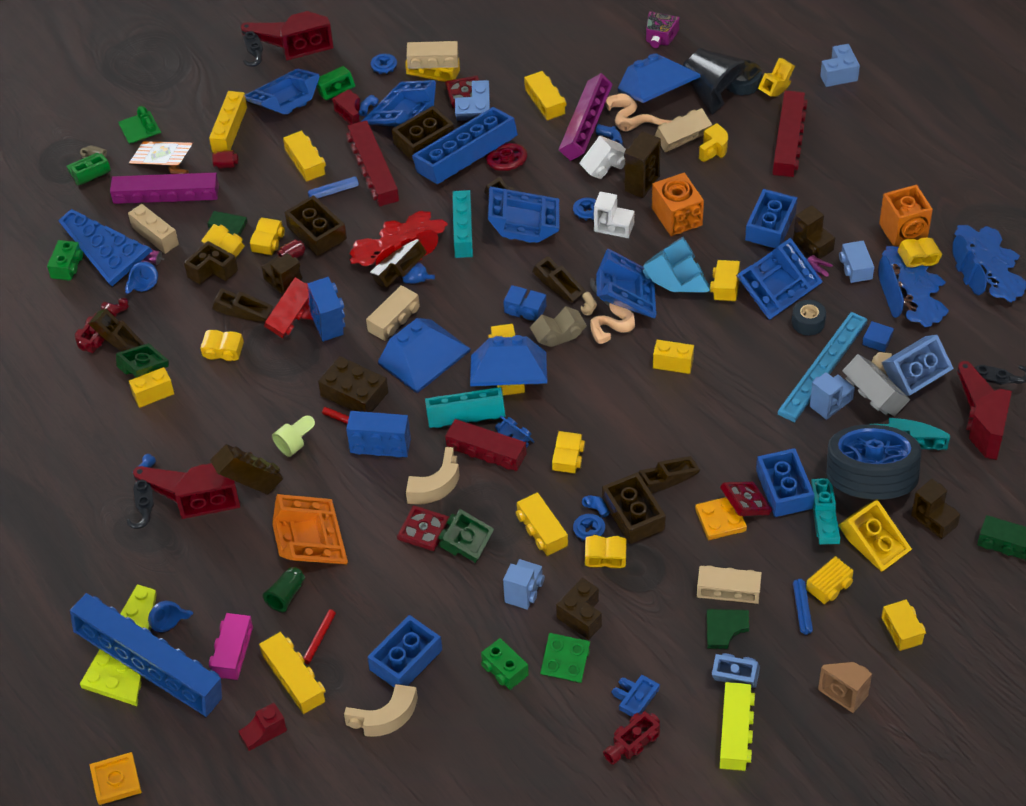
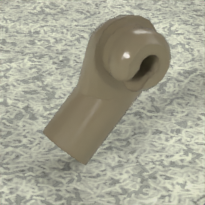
(89, 150)

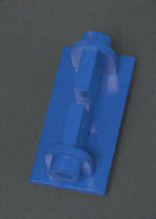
(508, 427)

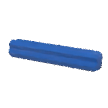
(334, 187)
(802, 606)

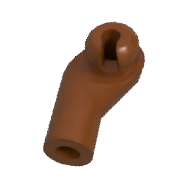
(175, 169)

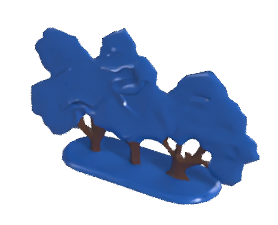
(917, 284)

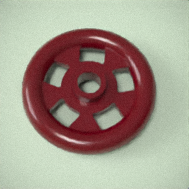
(507, 156)

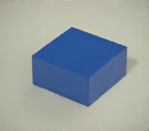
(878, 336)

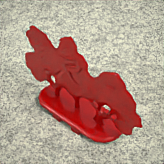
(398, 235)

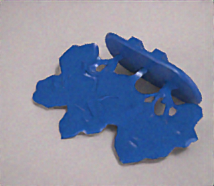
(992, 257)

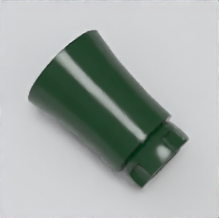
(284, 589)

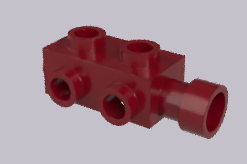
(87, 338)
(632, 735)

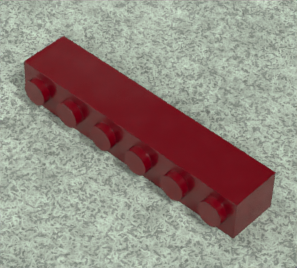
(789, 133)
(373, 163)

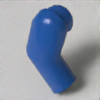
(366, 103)
(148, 461)
(596, 502)

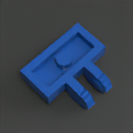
(639, 694)

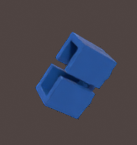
(529, 307)

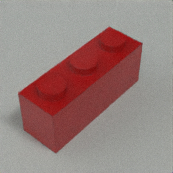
(288, 309)

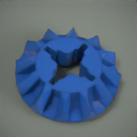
(383, 59)
(584, 203)
(584, 522)

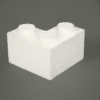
(602, 156)
(610, 219)

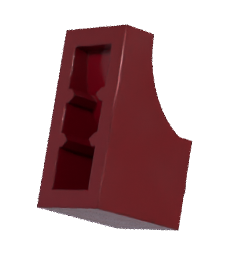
(347, 106)
(265, 726)

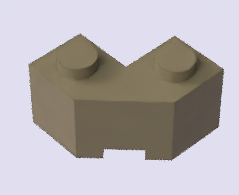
(562, 328)

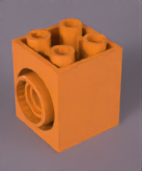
(677, 204)
(905, 215)

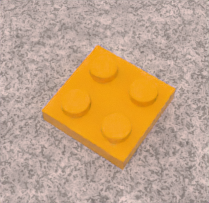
(719, 518)
(115, 778)

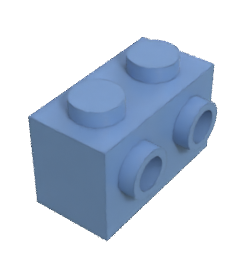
(856, 261)
(735, 670)

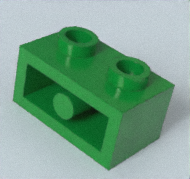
(335, 82)
(65, 260)
(504, 664)

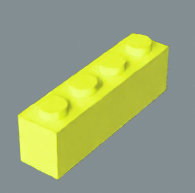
(736, 726)

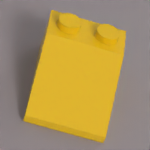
(875, 535)

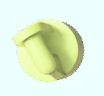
(289, 437)

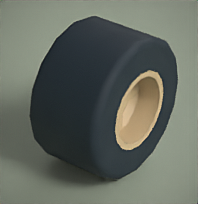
(808, 317)

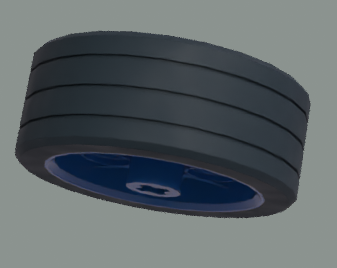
(873, 461)

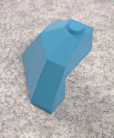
(676, 269)

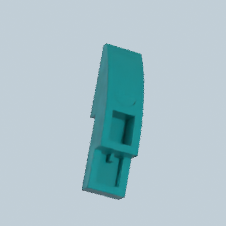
(926, 435)
(825, 512)

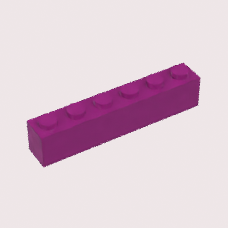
(585, 117)
(164, 188)

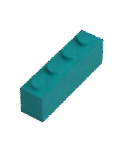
(462, 224)
(465, 407)

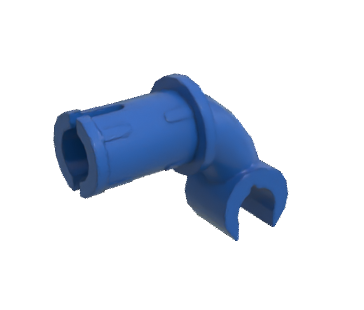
(610, 132)

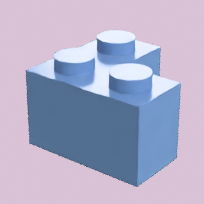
(841, 67)
(470, 107)
(830, 394)
(522, 583)

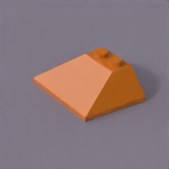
(307, 530)

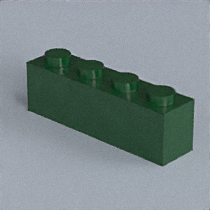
(1003, 537)

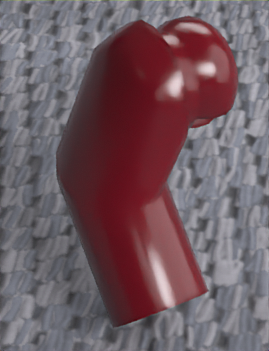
(121, 306)

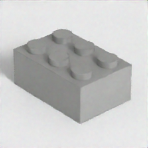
(875, 386)

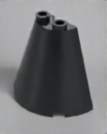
(716, 74)

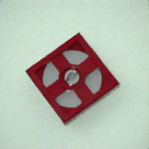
(460, 88)
(746, 498)
(422, 528)

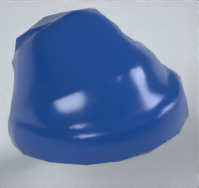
(141, 277)
(166, 616)

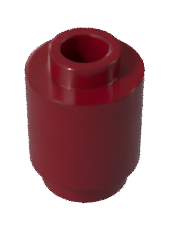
(225, 159)
(293, 248)

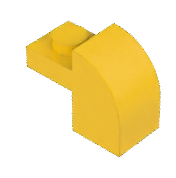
(778, 80)
(714, 143)

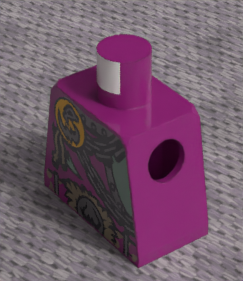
(661, 29)

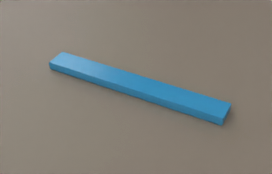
(825, 362)

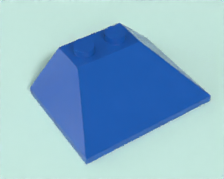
(654, 77)
(286, 91)
(403, 103)
(523, 214)
(779, 278)
(625, 284)
(421, 353)
(508, 362)

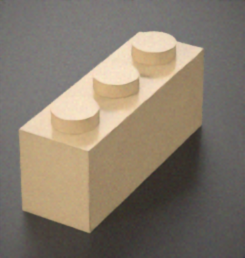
(432, 54)
(683, 129)
(153, 228)
(393, 313)
(729, 584)

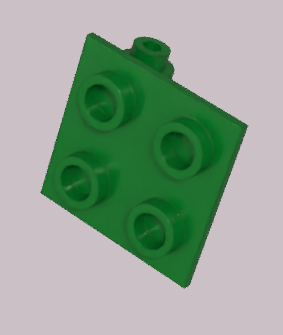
(139, 126)
(565, 657)

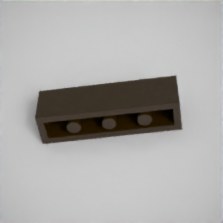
(246, 469)

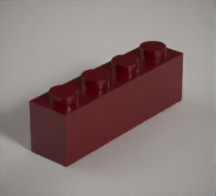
(486, 445)

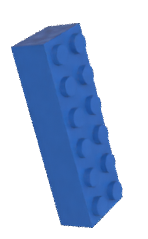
(465, 145)

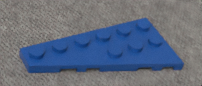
(106, 248)

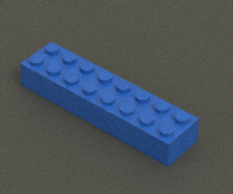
(146, 654)

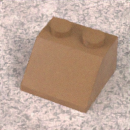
(845, 683)

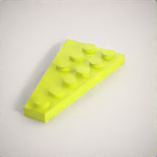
(109, 675)

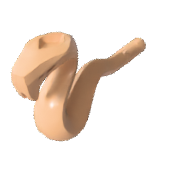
(630, 106)
(625, 325)

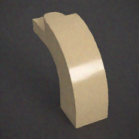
(437, 486)
(387, 718)

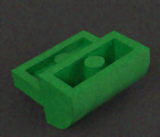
(89, 168)

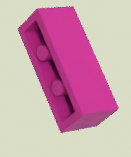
(231, 645)

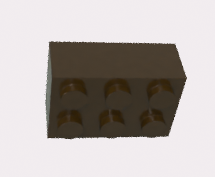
(421, 131)
(642, 164)
(315, 225)
(353, 386)
(633, 508)

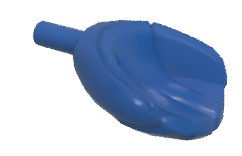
(417, 274)

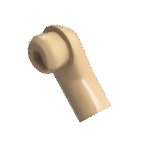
(590, 304)

